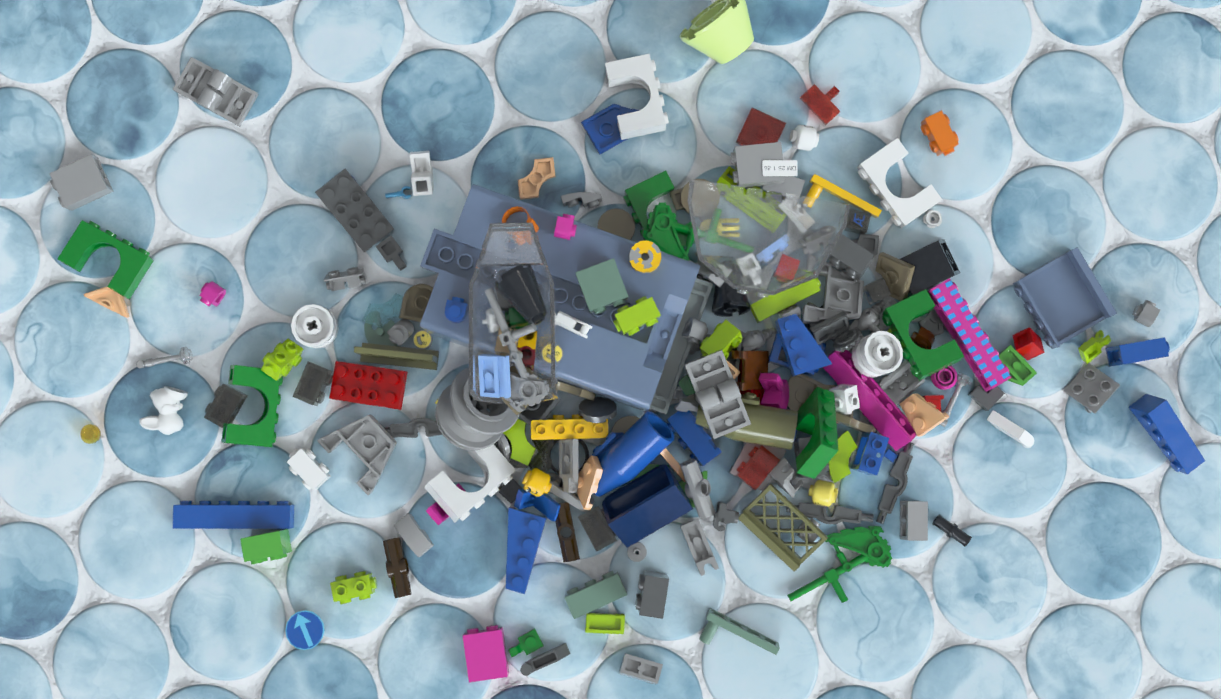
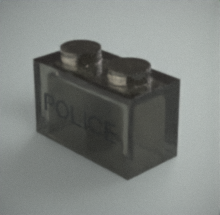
(313, 383)
(225, 405)
(597, 529)

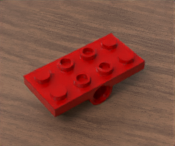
(368, 385)

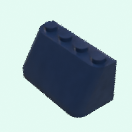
(645, 505)

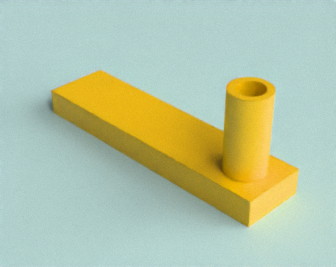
(820, 184)

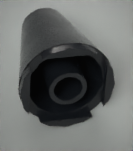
(523, 293)
(728, 301)

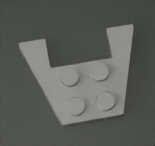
(839, 295)
(369, 442)

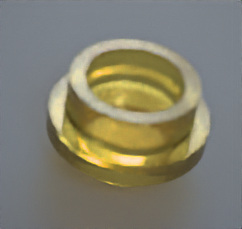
(90, 434)

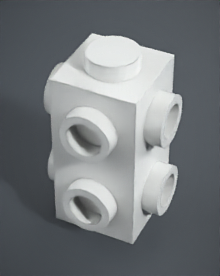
(303, 463)

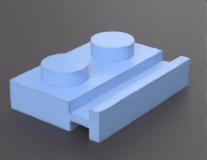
(494, 375)

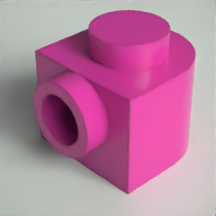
(565, 227)
(212, 294)

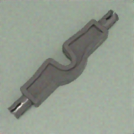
(410, 429)
(891, 492)
(840, 514)

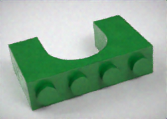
(644, 193)
(89, 238)
(922, 361)
(817, 419)
(262, 431)

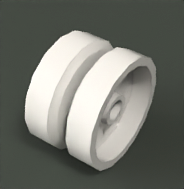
(303, 324)
(877, 354)

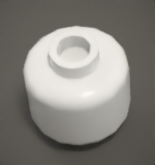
(804, 137)

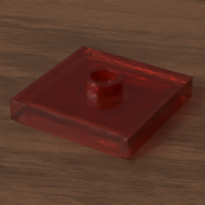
(760, 129)

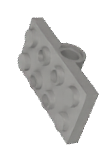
(215, 91)
(717, 394)

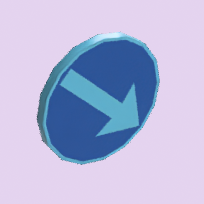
(304, 630)

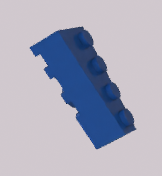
(1167, 432)
(522, 546)

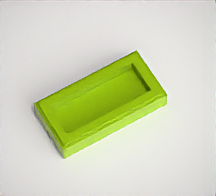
(605, 623)

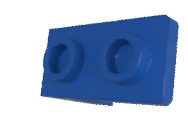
(544, 503)

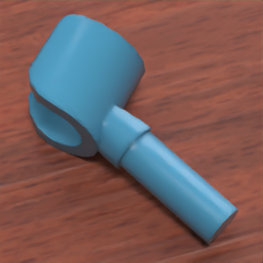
(399, 193)

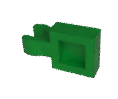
(528, 642)

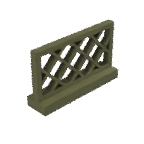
(398, 356)
(768, 535)

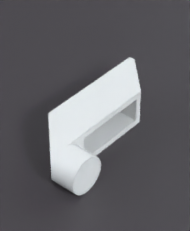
(1011, 429)

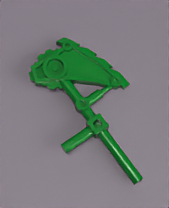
(663, 232)
(860, 540)

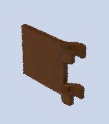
(752, 366)

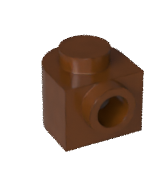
(923, 338)

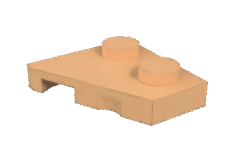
(922, 414)
(588, 481)

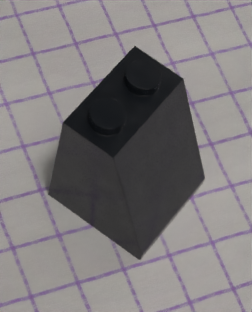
(932, 266)

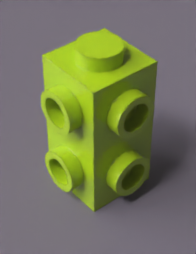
(631, 318)
(723, 338)
(282, 359)
(359, 586)

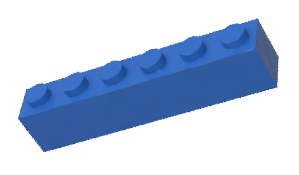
(233, 515)

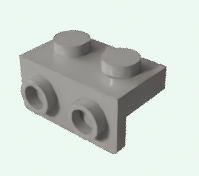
(900, 383)

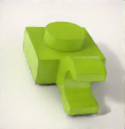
(1092, 347)

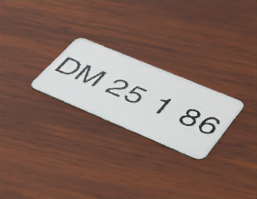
(779, 167)

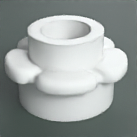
(937, 218)

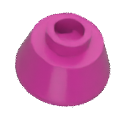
(944, 378)

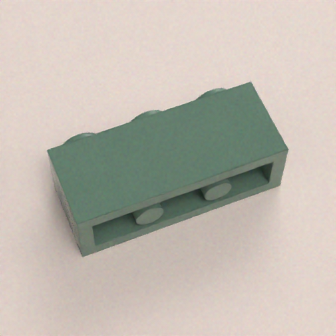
(595, 594)

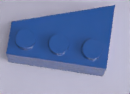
(799, 346)
(693, 437)

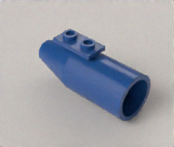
(630, 452)

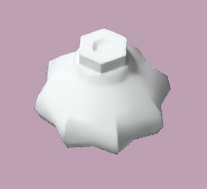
(491, 321)

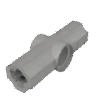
(697, 488)

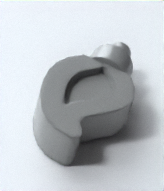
(504, 447)

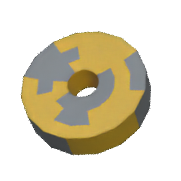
(641, 265)

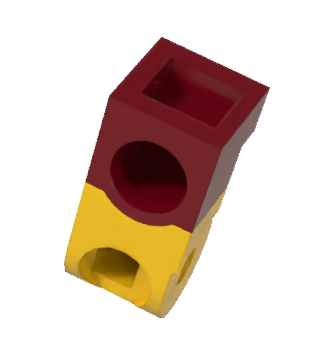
(527, 346)

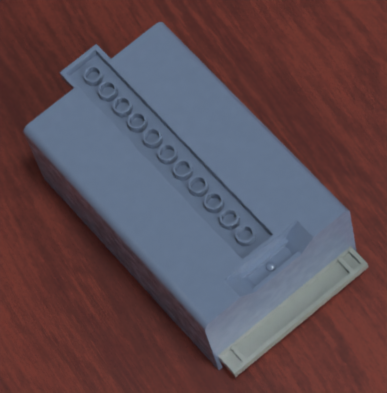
(624, 368)

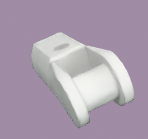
(569, 323)

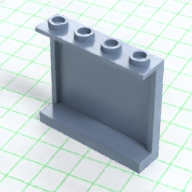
(1064, 298)

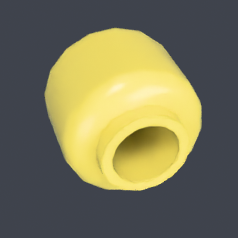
(823, 493)

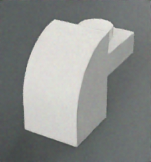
(421, 173)

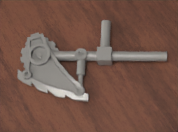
(524, 386)

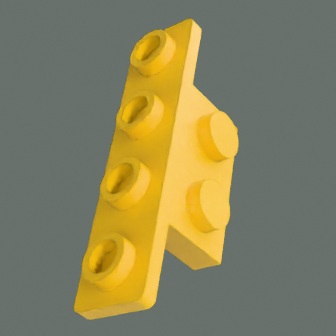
(567, 428)

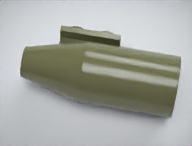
(768, 424)

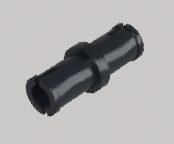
(951, 530)

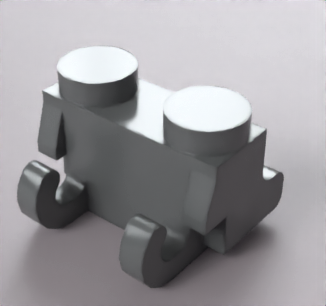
(724, 515)

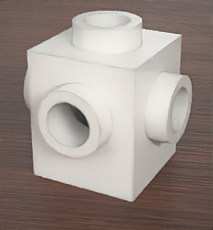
(845, 398)

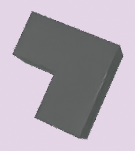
(986, 399)

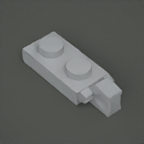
(568, 464)

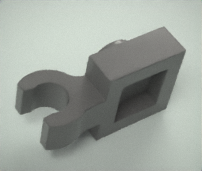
(390, 251)

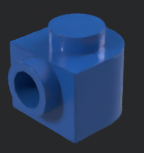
(456, 310)

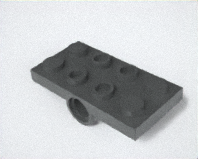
(354, 210)

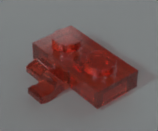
(821, 104)

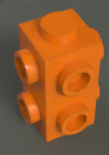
(939, 133)

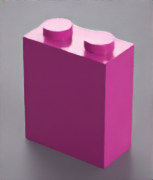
(485, 653)

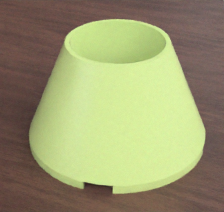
(721, 30)

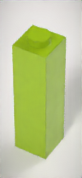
(776, 303)

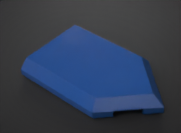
(603, 127)

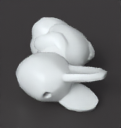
(167, 403)

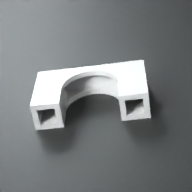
(641, 72)
(902, 209)
(458, 502)

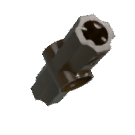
(567, 544)
(397, 567)

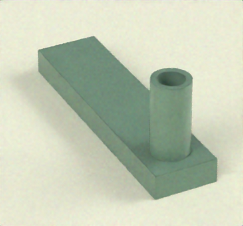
(717, 619)

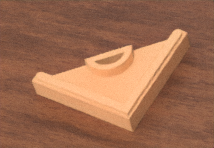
(109, 299)

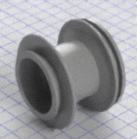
(468, 421)

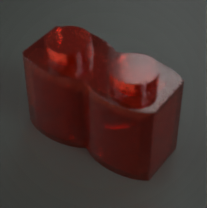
(757, 467)

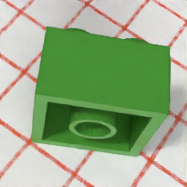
(261, 546)

